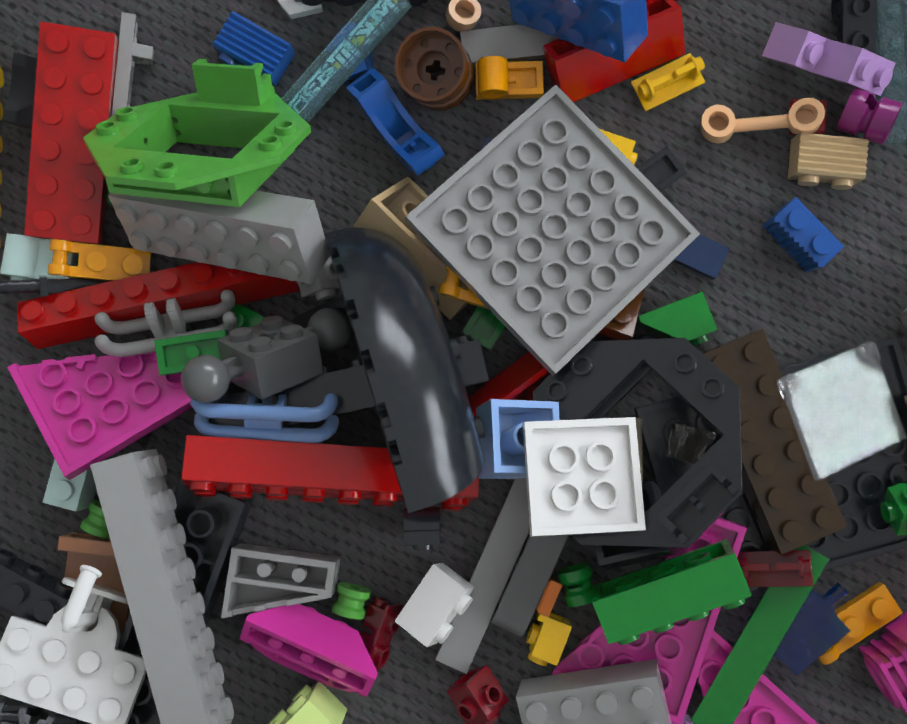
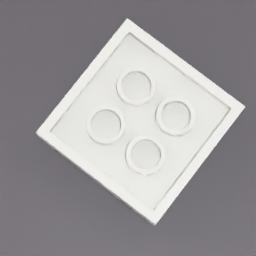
(583, 476)

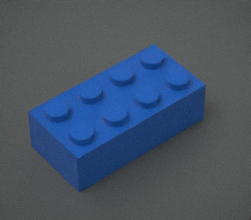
(602, 26)

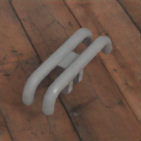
(163, 325)

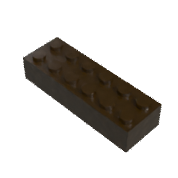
(775, 471)

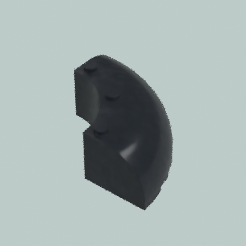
(408, 366)

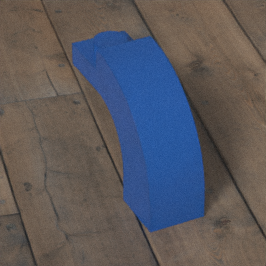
(393, 123)

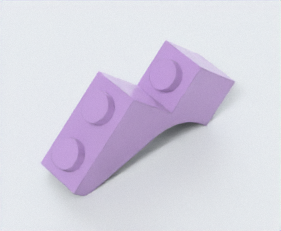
(829, 58)

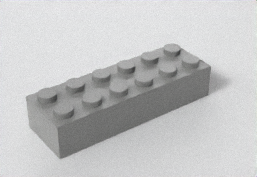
(263, 236)

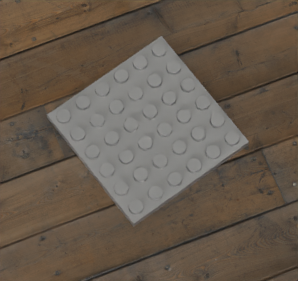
(552, 229)

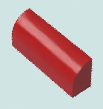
(586, 72)

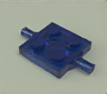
(813, 630)

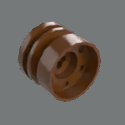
(425, 53)

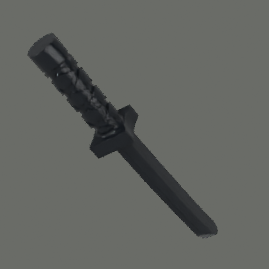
(44, 285)

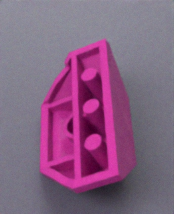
(312, 646)

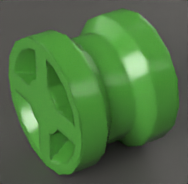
(95, 522)
(351, 600)

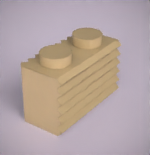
(827, 160)

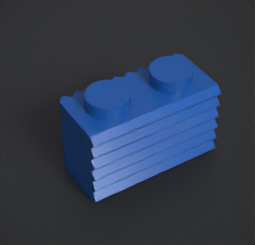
(247, 43)
(802, 235)

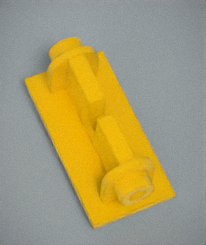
(669, 81)

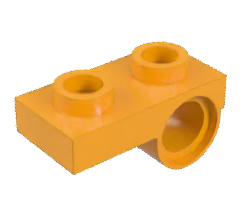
(508, 80)

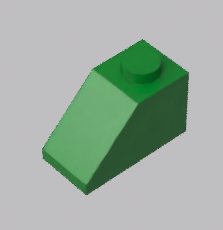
(682, 319)

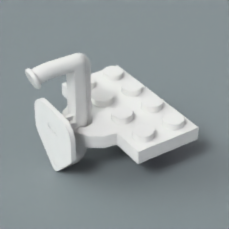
(69, 662)

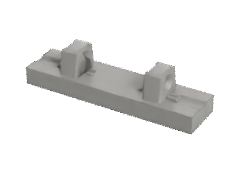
(128, 55)

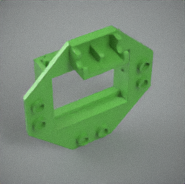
(229, 109)

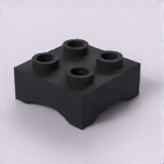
(22, 91)

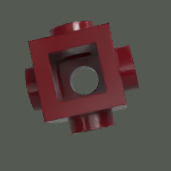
(478, 696)

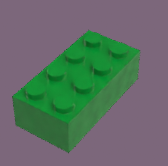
(670, 592)

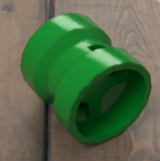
(577, 584)

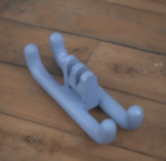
(266, 419)

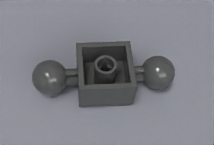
(266, 356)

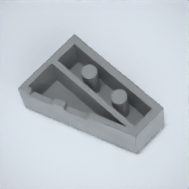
(276, 577)

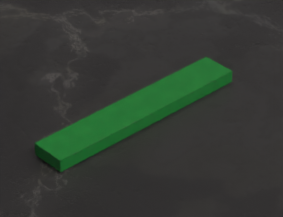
(755, 649)

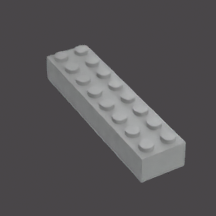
(161, 589)

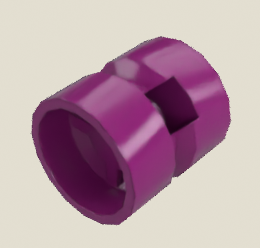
(869, 116)

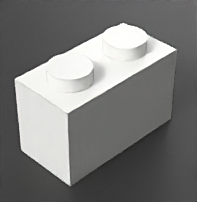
(435, 605)

